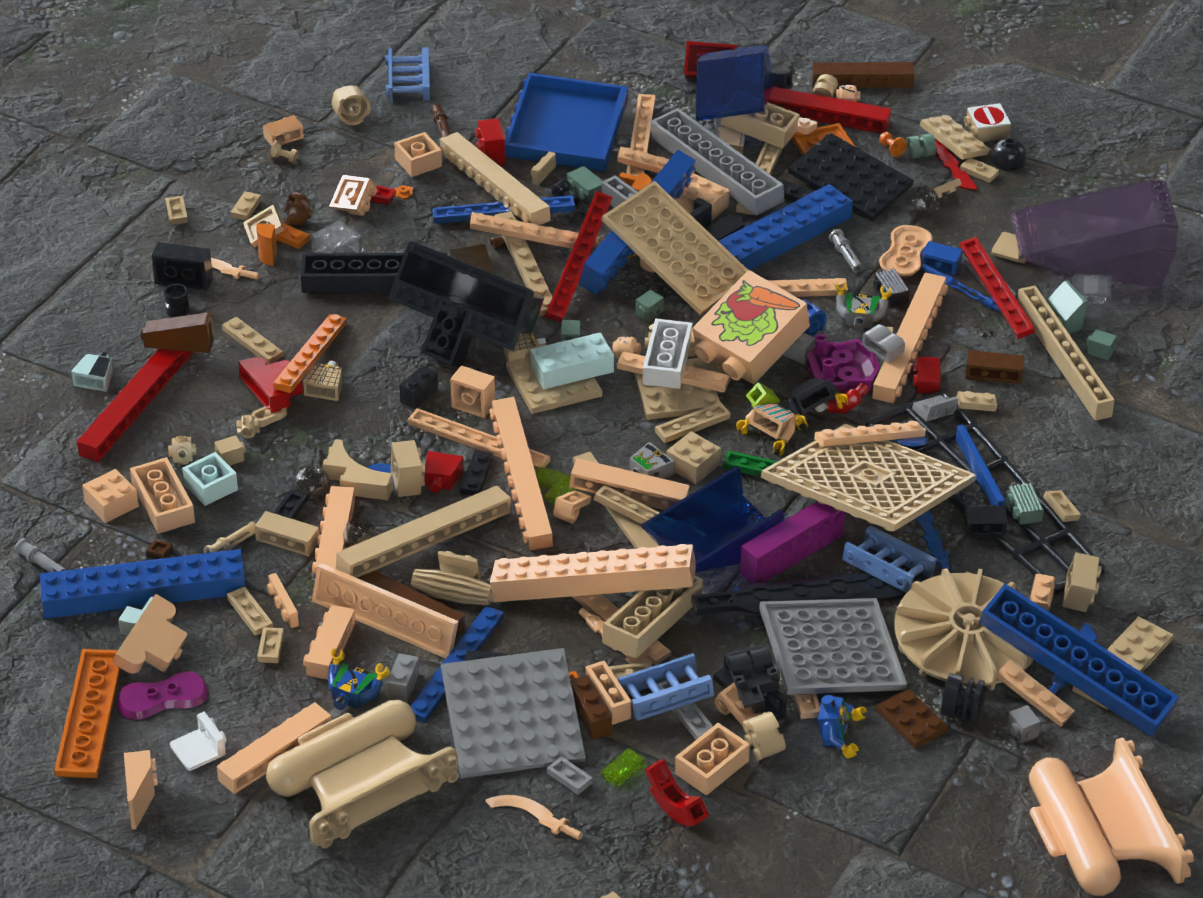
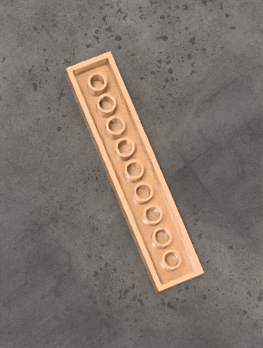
(593, 573)

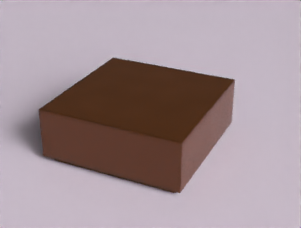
(159, 549)

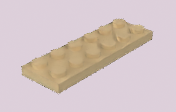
(1137, 647)

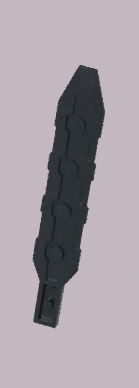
(837, 586)

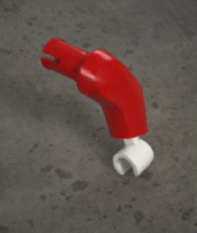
(854, 399)

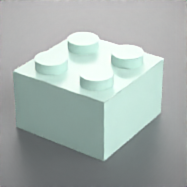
(210, 478)

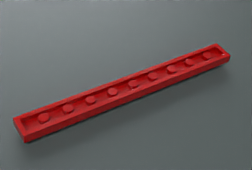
(578, 256)

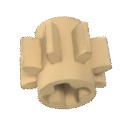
(247, 426)

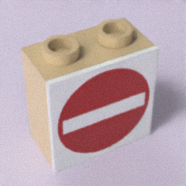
(988, 122)

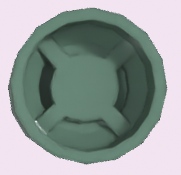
(921, 146)

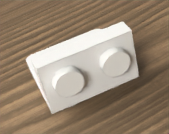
(200, 745)

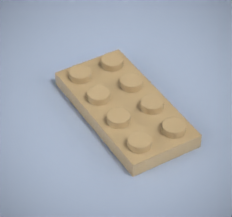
(954, 137)

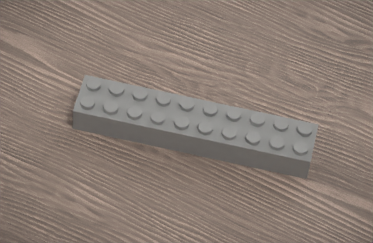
(718, 161)

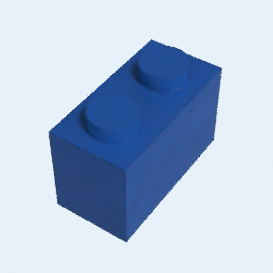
(942, 257)

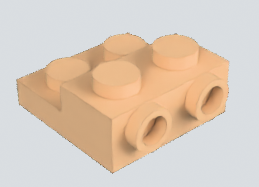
(354, 195)

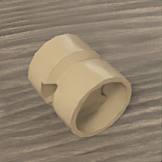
(825, 86)

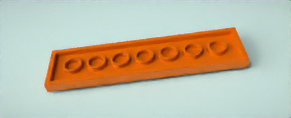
(88, 715)

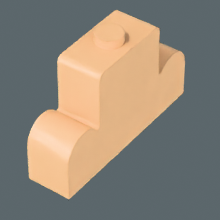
(152, 639)

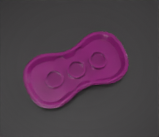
(146, 699)

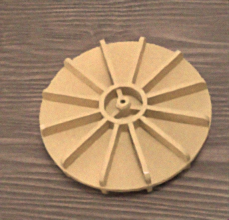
(942, 630)

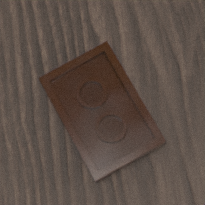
(911, 718)

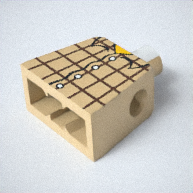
(523, 345)
(324, 381)

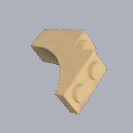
(365, 481)

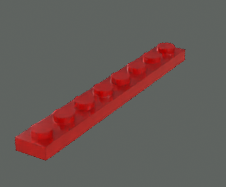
(997, 288)

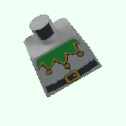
(652, 462)

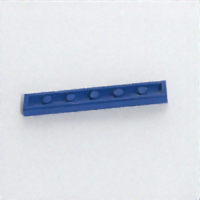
(979, 467)

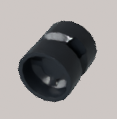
(176, 300)

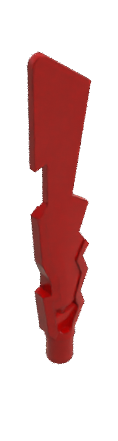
(950, 161)

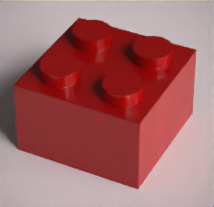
(491, 140)

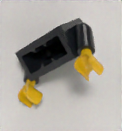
(811, 395)

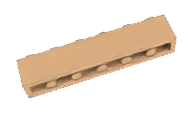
(643, 488)
(338, 511)
(253, 760)

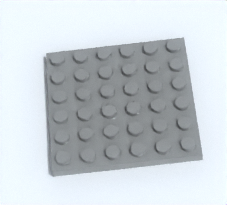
(832, 646)
(512, 712)

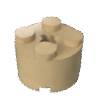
(350, 105)
(764, 735)

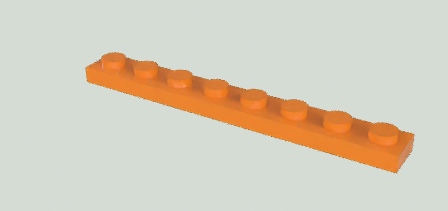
(310, 353)

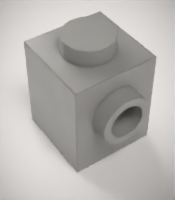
(1024, 724)

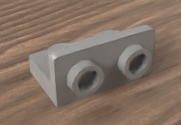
(935, 407)

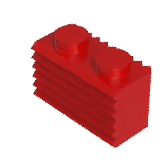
(927, 375)

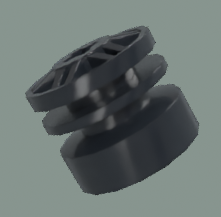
(963, 697)

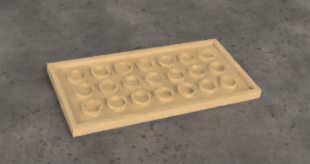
(675, 246)

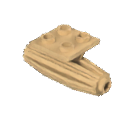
(455, 581)

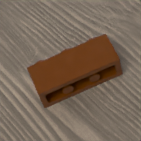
(994, 367)
(591, 707)

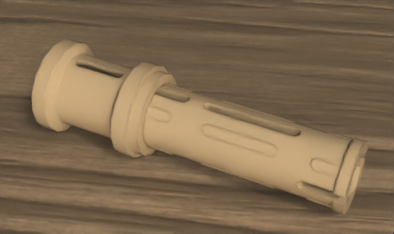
(227, 543)

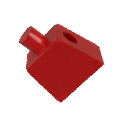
(442, 470)

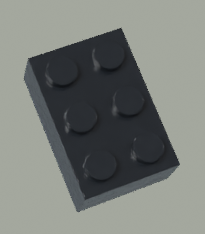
(182, 265)

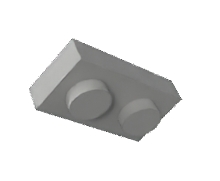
(569, 775)

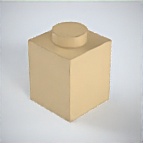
(230, 450)

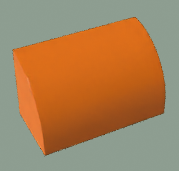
(266, 243)

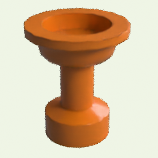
(896, 146)

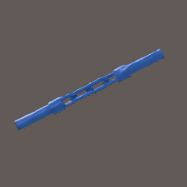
(988, 302)

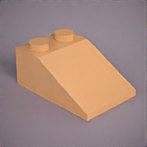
(140, 783)

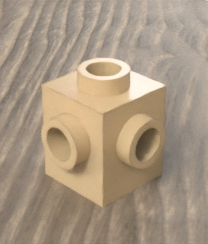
(182, 443)

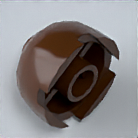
(297, 209)

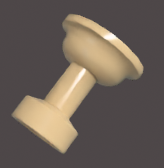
(276, 151)

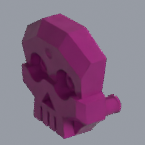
(842, 363)

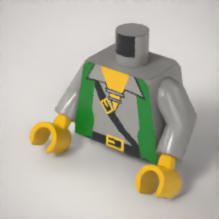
(859, 309)

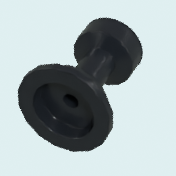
(562, 189)

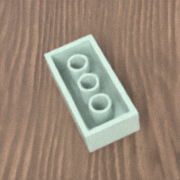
(572, 360)

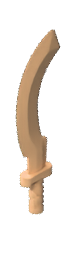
(227, 268)
(539, 811)

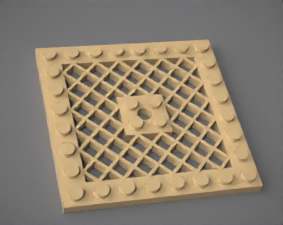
(870, 479)

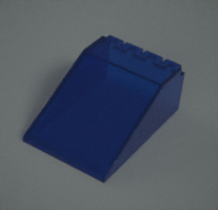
(733, 82)
(714, 521)

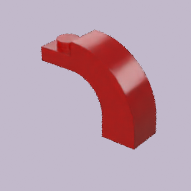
(670, 797)

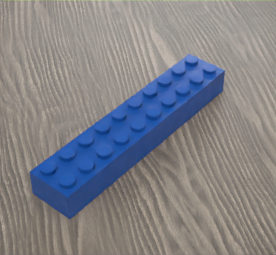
(789, 227)
(613, 251)
(135, 582)
(1078, 660)

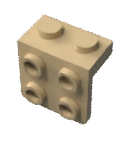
(1007, 247)

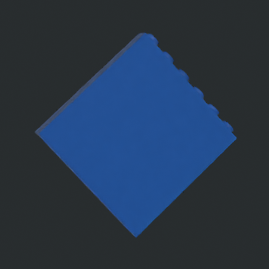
(566, 118)

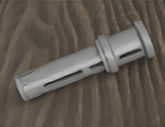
(842, 246)
(34, 555)

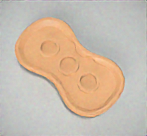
(905, 250)

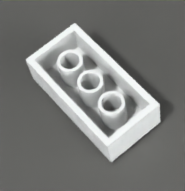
(667, 353)

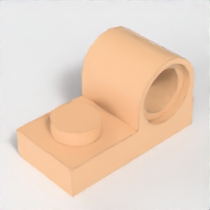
(568, 505)
(728, 701)

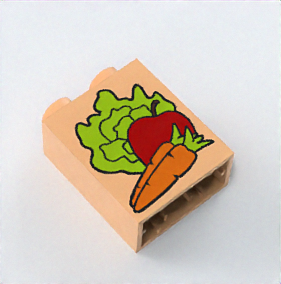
(750, 328)

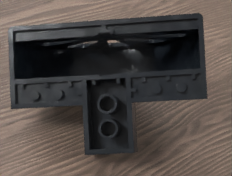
(462, 303)

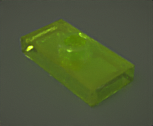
(547, 477)
(559, 489)

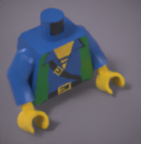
(353, 685)
(834, 723)

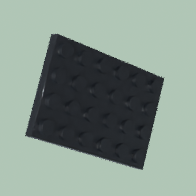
(852, 172)

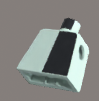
(93, 372)

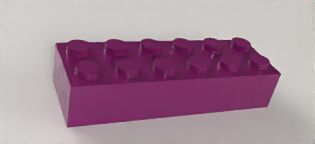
(790, 542)

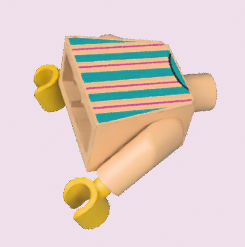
(771, 420)

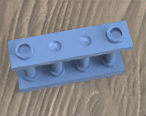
(423, 78)
(894, 549)
(669, 698)

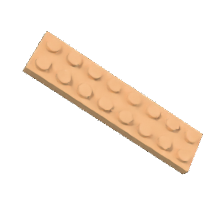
(386, 611)

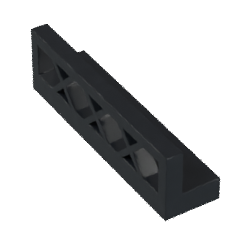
(778, 709)

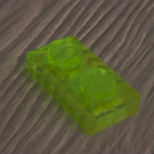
(622, 767)

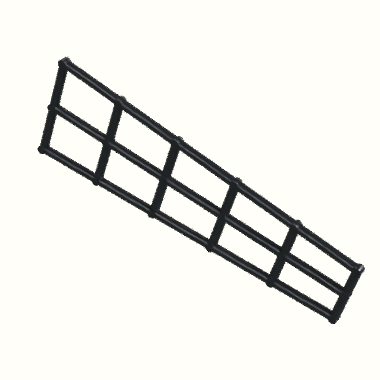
(1018, 554)

